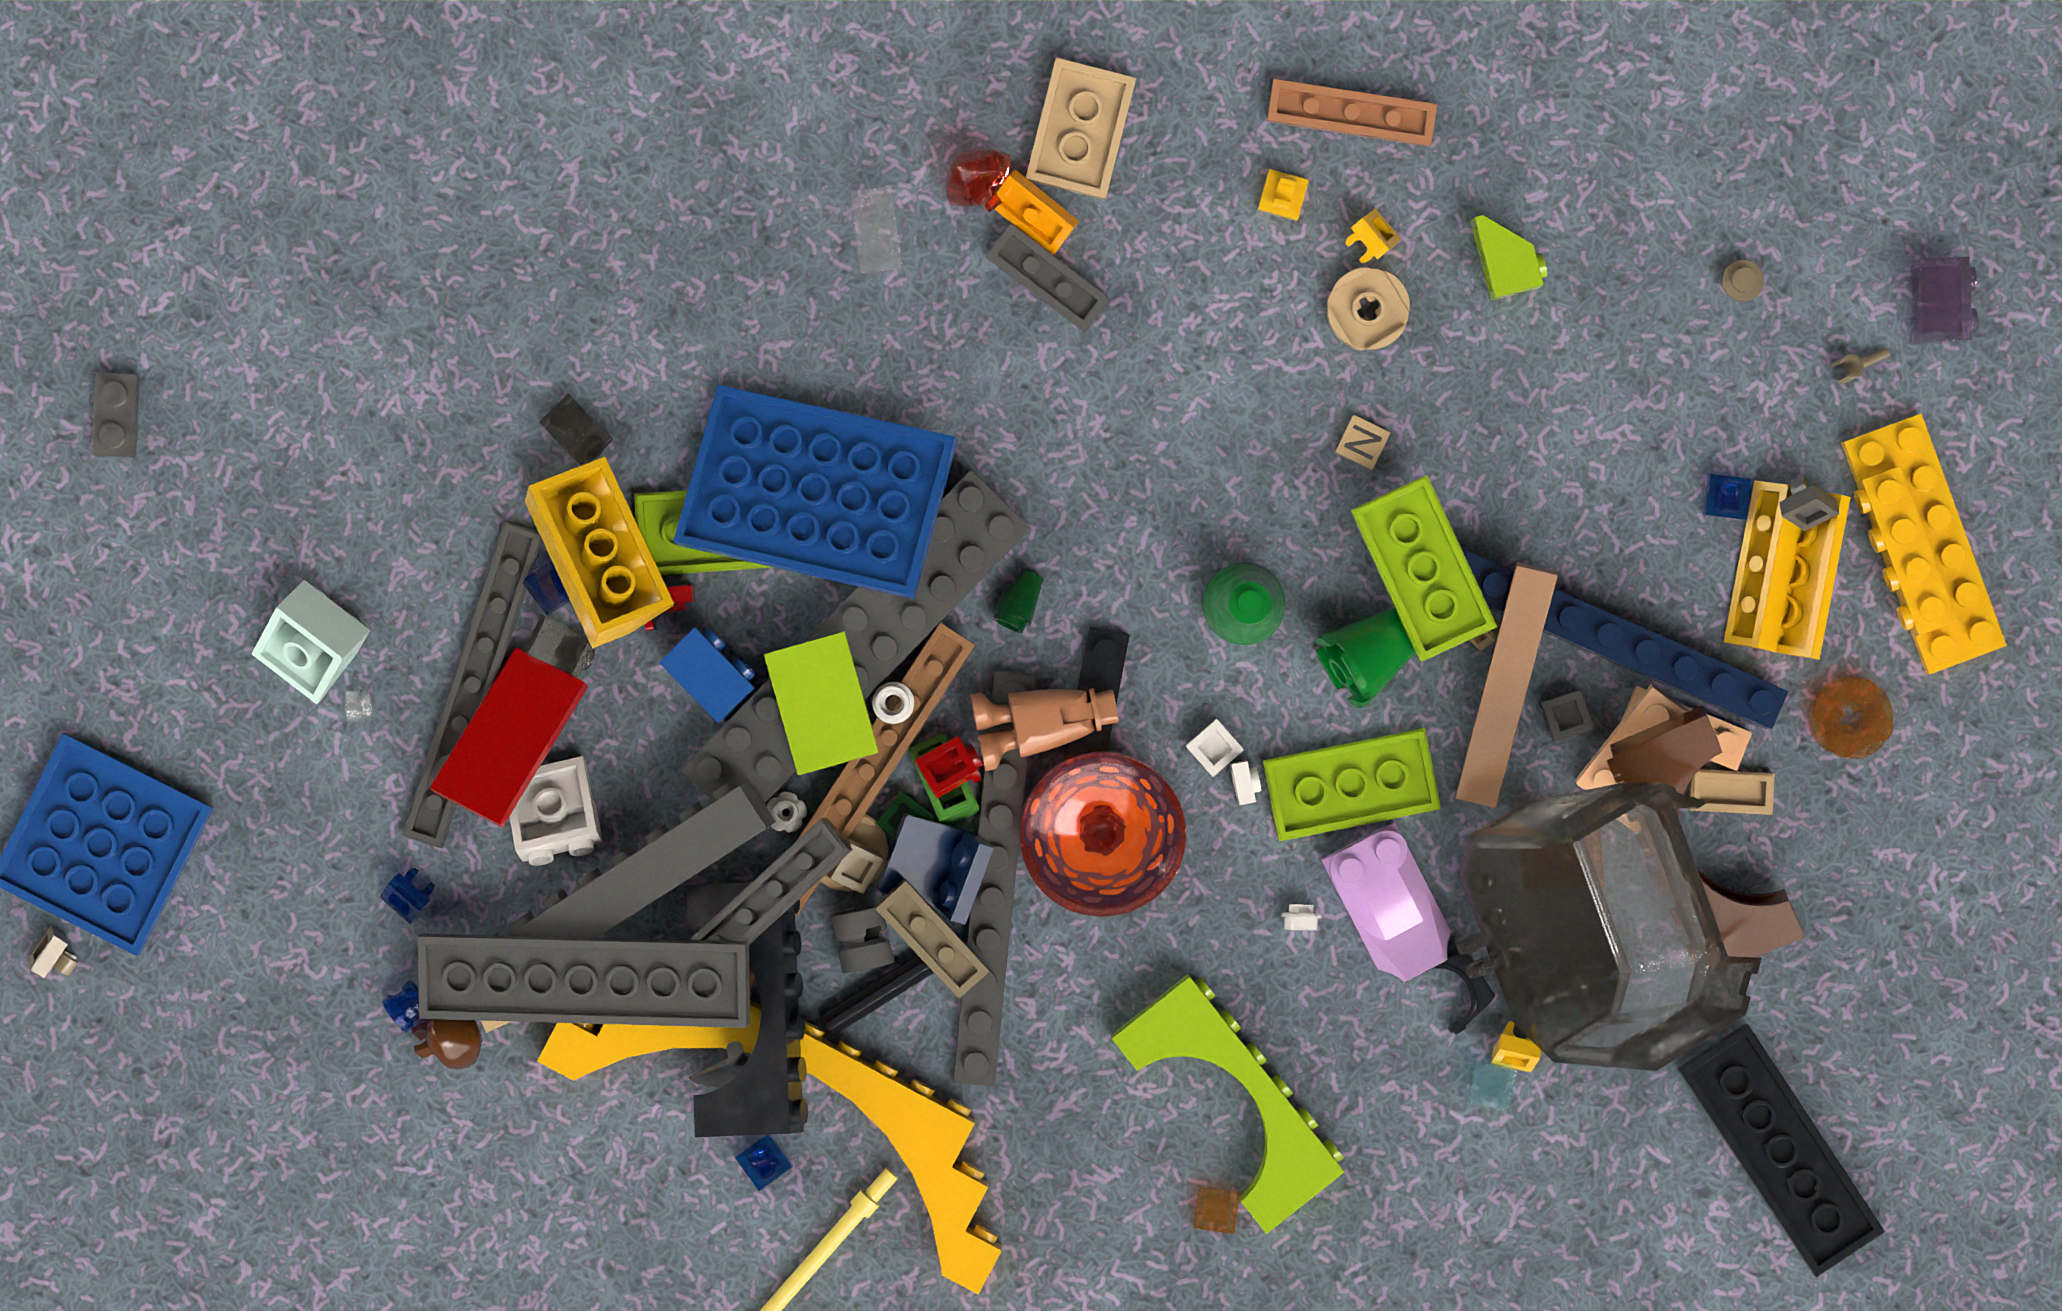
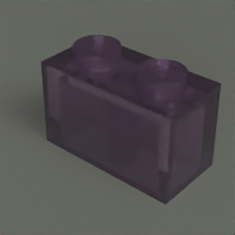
(1943, 300)

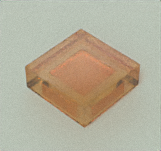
(1216, 1209)

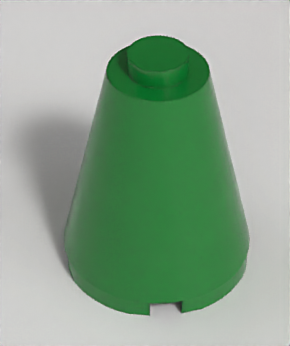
(1244, 603)
(1365, 655)

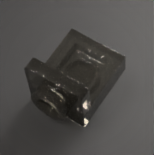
(576, 430)
(560, 646)

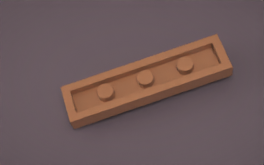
(1351, 112)

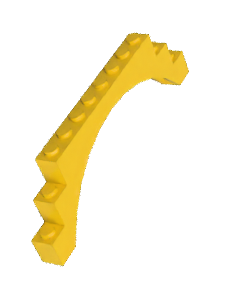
(918, 1125)

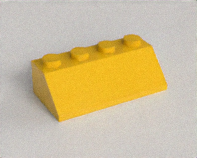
(598, 551)

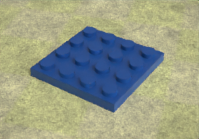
(102, 844)

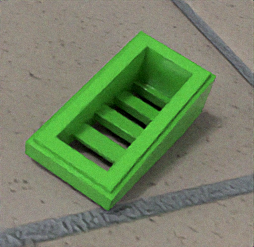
(957, 812)

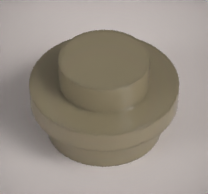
(1742, 280)

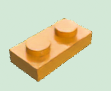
(1035, 212)

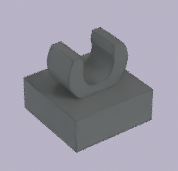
(1808, 505)

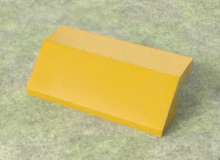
(1784, 577)

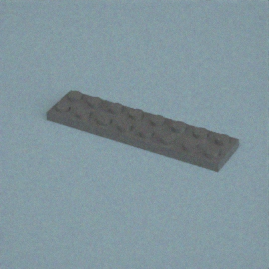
(584, 980)

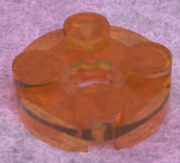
(1844, 740)

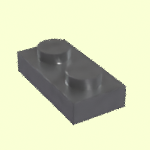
(115, 415)

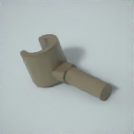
(1855, 365)

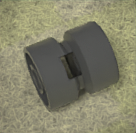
(861, 939)

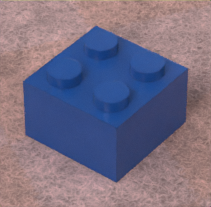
(710, 673)

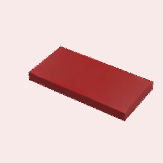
(508, 737)

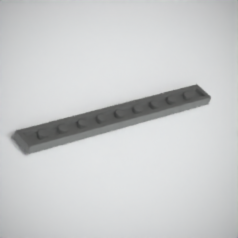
(994, 902)

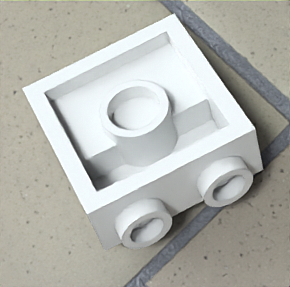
(556, 814)

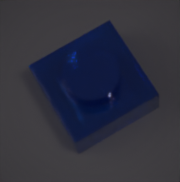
(546, 588)

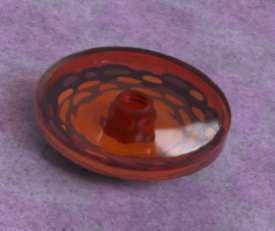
(1102, 834)

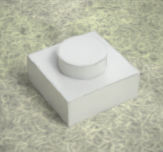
(1214, 747)
(1245, 782)

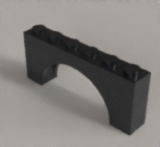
(768, 1089)

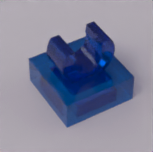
(1727, 497)
(405, 897)
(764, 1161)

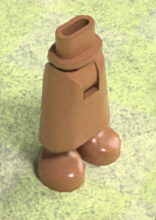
(1040, 720)

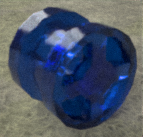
(404, 1006)

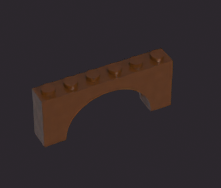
(1673, 755)

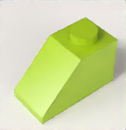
(1507, 259)

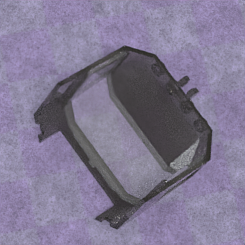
(1602, 927)

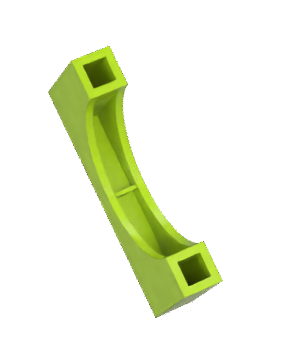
(1294, 1158)

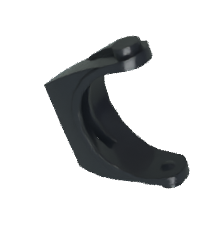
(1479, 989)

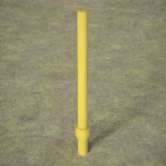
(862, 1206)

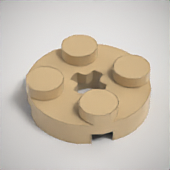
(1373, 286)

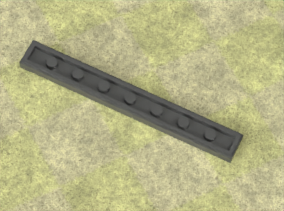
(475, 672)

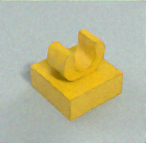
(1283, 195)
(1375, 234)
(1515, 1051)

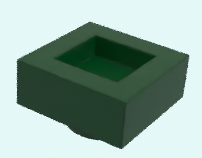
(902, 804)

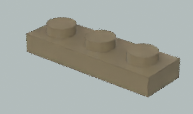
(931, 938)

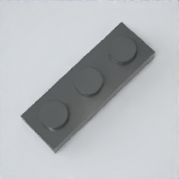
(1047, 278)

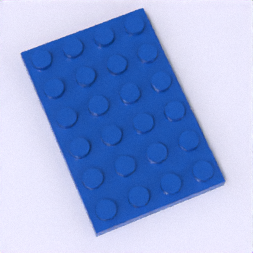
(816, 491)

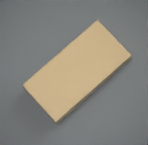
(1733, 791)

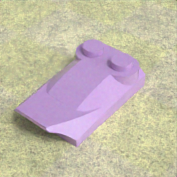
(1390, 903)

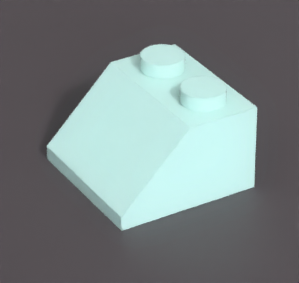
(310, 641)

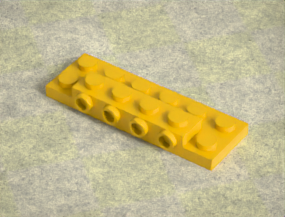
(1922, 544)

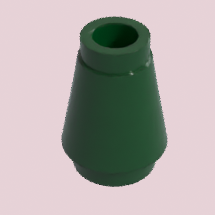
(1018, 603)

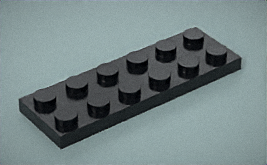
(1781, 1150)

